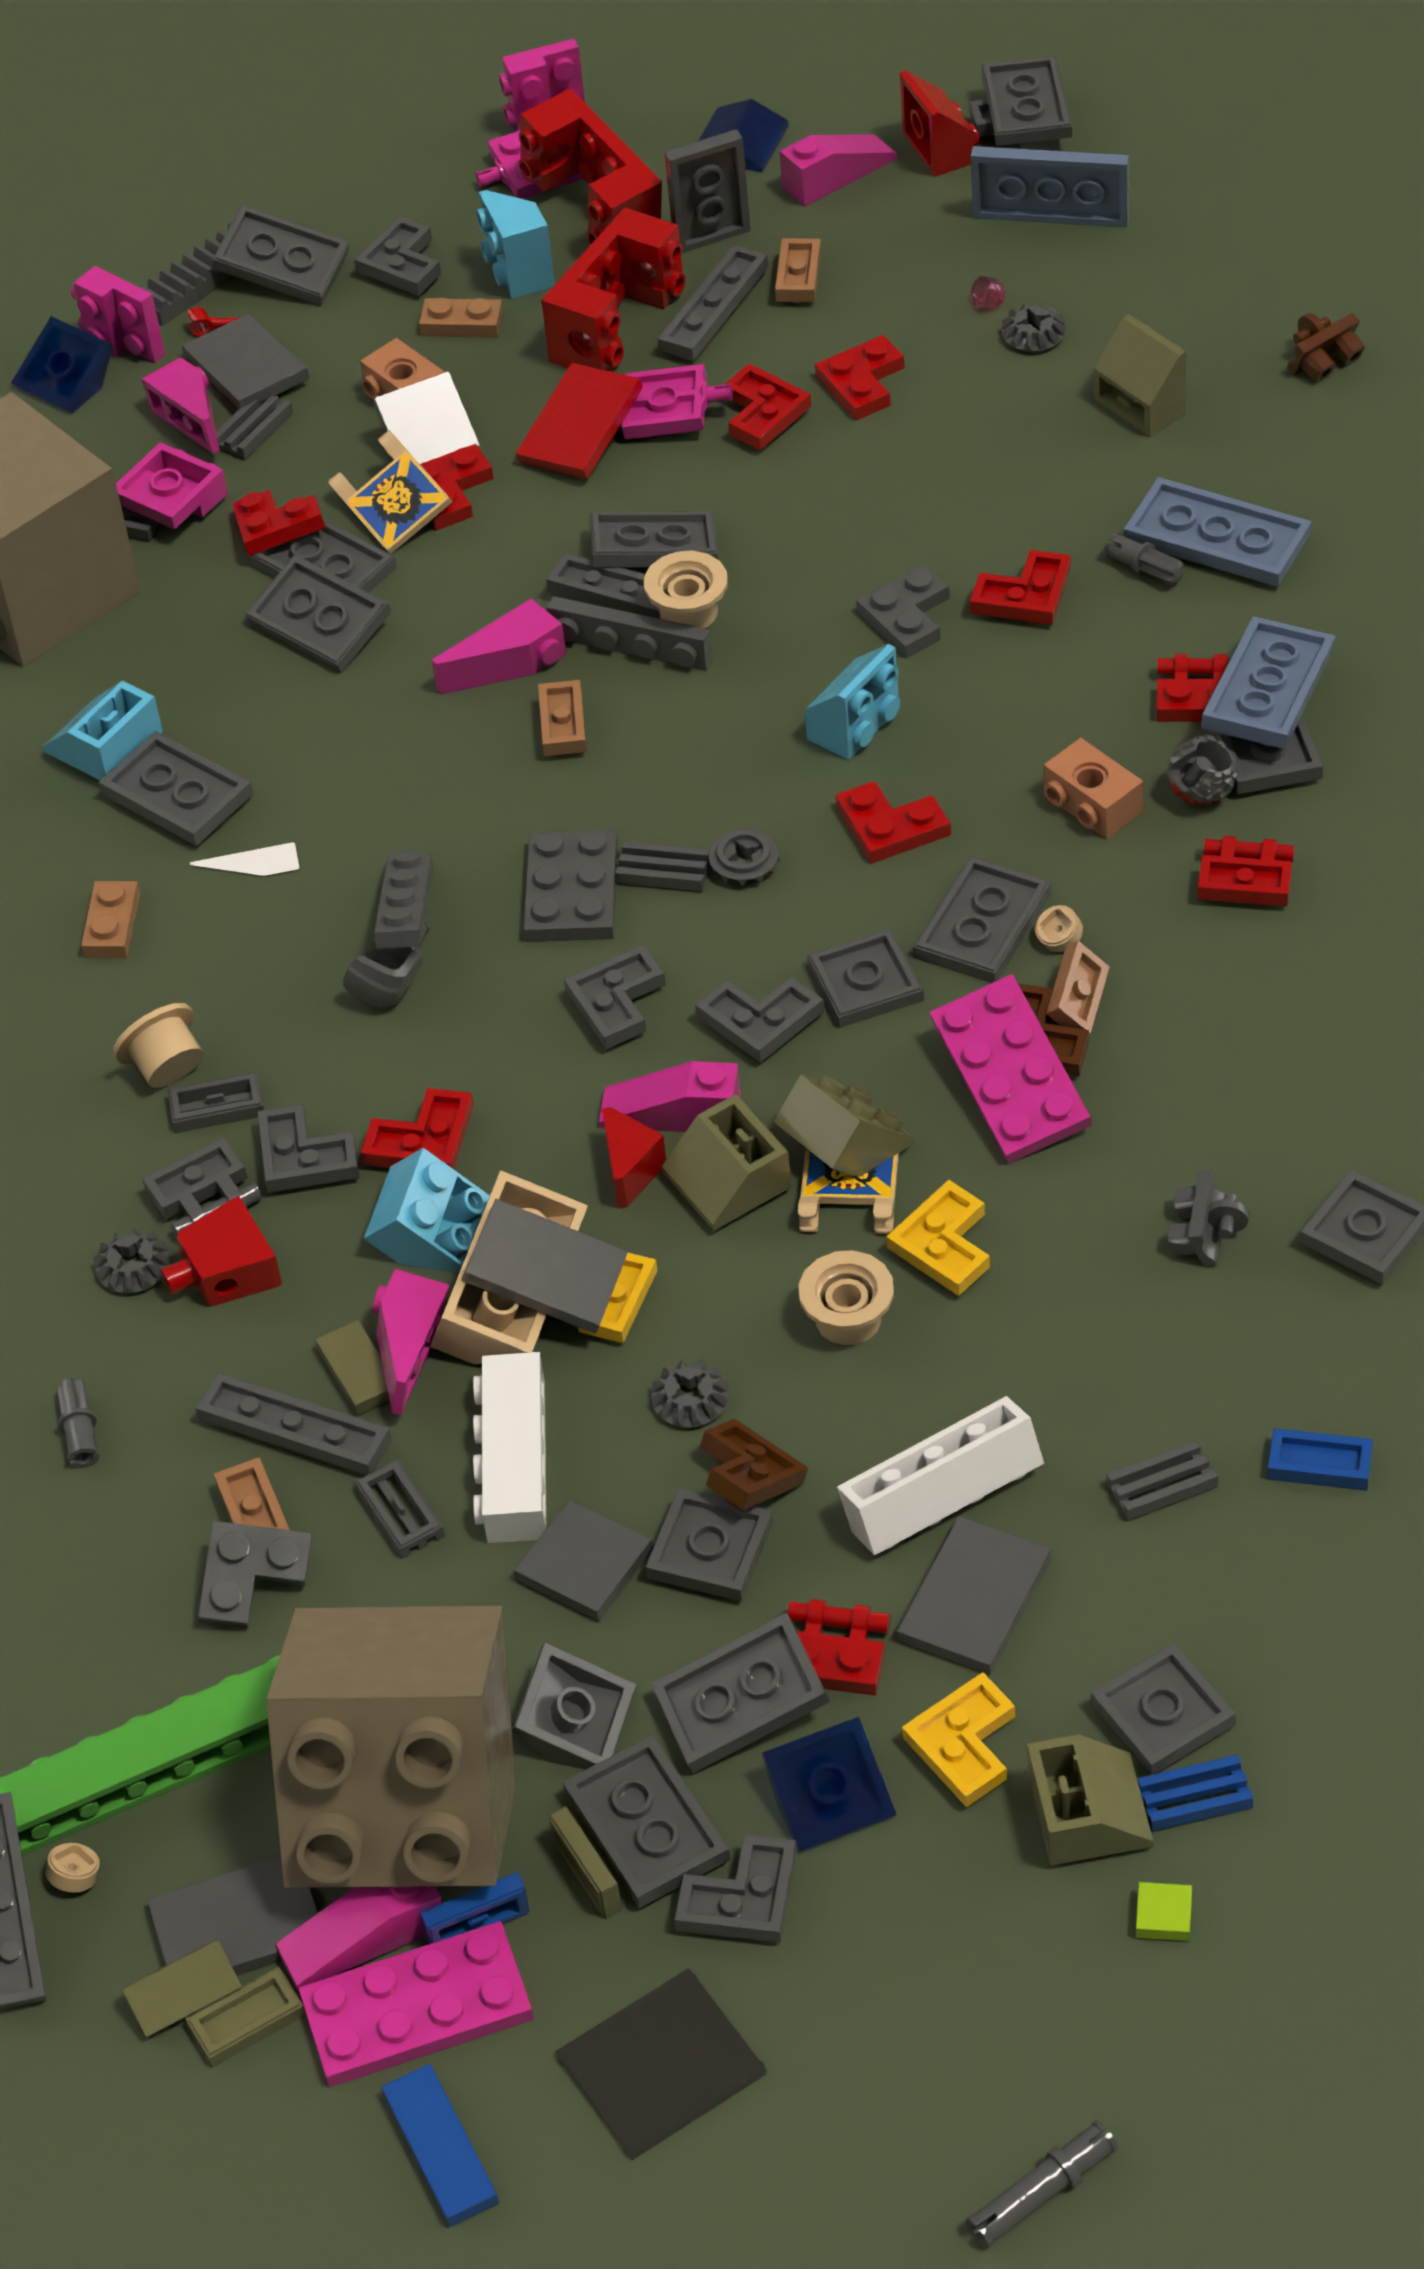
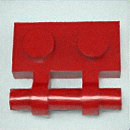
(1182, 697)
(1246, 871)
(840, 1661)

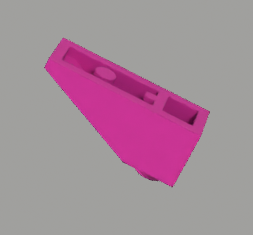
(830, 162)
(181, 399)
(502, 651)
(674, 1095)
(405, 1328)
(355, 1930)

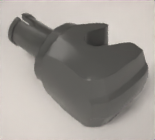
(383, 974)

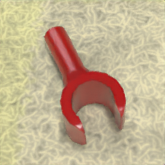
(203, 323)

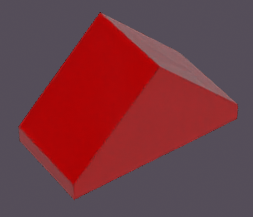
(634, 1154)

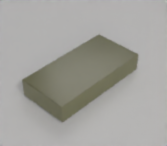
(355, 1366)
(585, 1863)
(181, 1987)
(245, 2016)

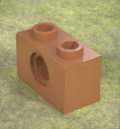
(394, 368)
(1093, 788)

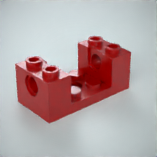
(570, 138)
(631, 259)

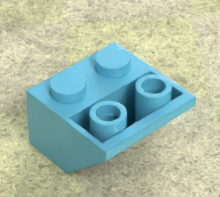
(515, 243)
(855, 703)
(106, 730)
(426, 1214)

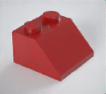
(935, 125)

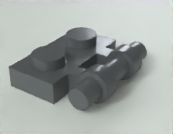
(197, 1178)

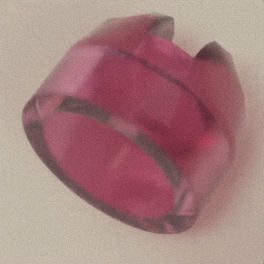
(987, 292)

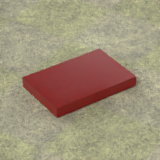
(579, 420)

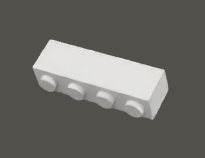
(512, 1447)
(940, 1475)

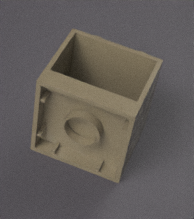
(59, 535)
(392, 1746)

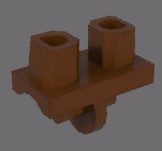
(1320, 339)

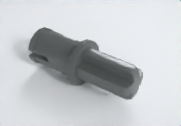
(1144, 558)
(77, 1423)

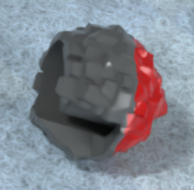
(1202, 770)

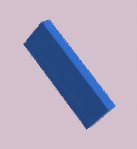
(440, 2145)

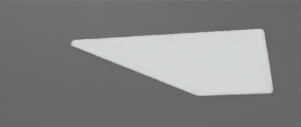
(256, 862)

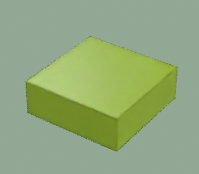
(1164, 1911)

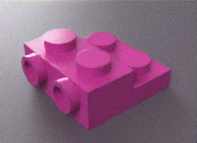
(538, 76)
(118, 314)
(171, 486)

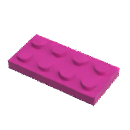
(1010, 1069)
(415, 2003)

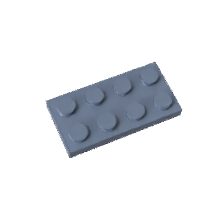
(1050, 186)
(1218, 531)
(1268, 682)

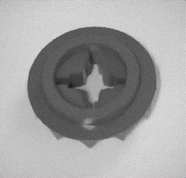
(1021, 335)
(750, 844)
(134, 1275)
(689, 1410)

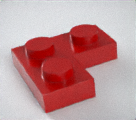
(855, 375)
(768, 405)
(456, 473)
(267, 526)
(1028, 598)
(890, 831)
(438, 1130)

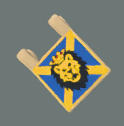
(396, 499)
(830, 1186)

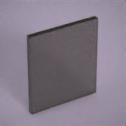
(660, 2063)

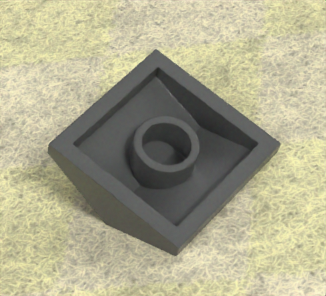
(572, 1709)

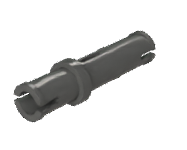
(1059, 2170)

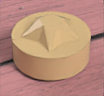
(1058, 928)
(72, 1867)

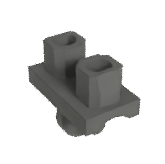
(1212, 1218)

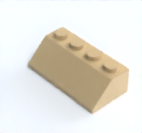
(485, 1323)

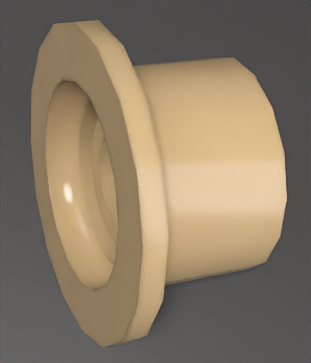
(686, 587)
(161, 1045)
(846, 1295)

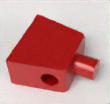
(223, 1257)

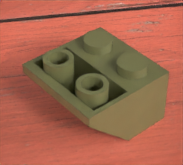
(1141, 377)
(841, 1125)
(728, 1163)
(1086, 1799)

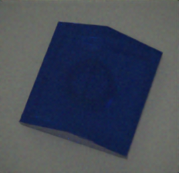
(758, 126)
(64, 366)
(828, 1784)

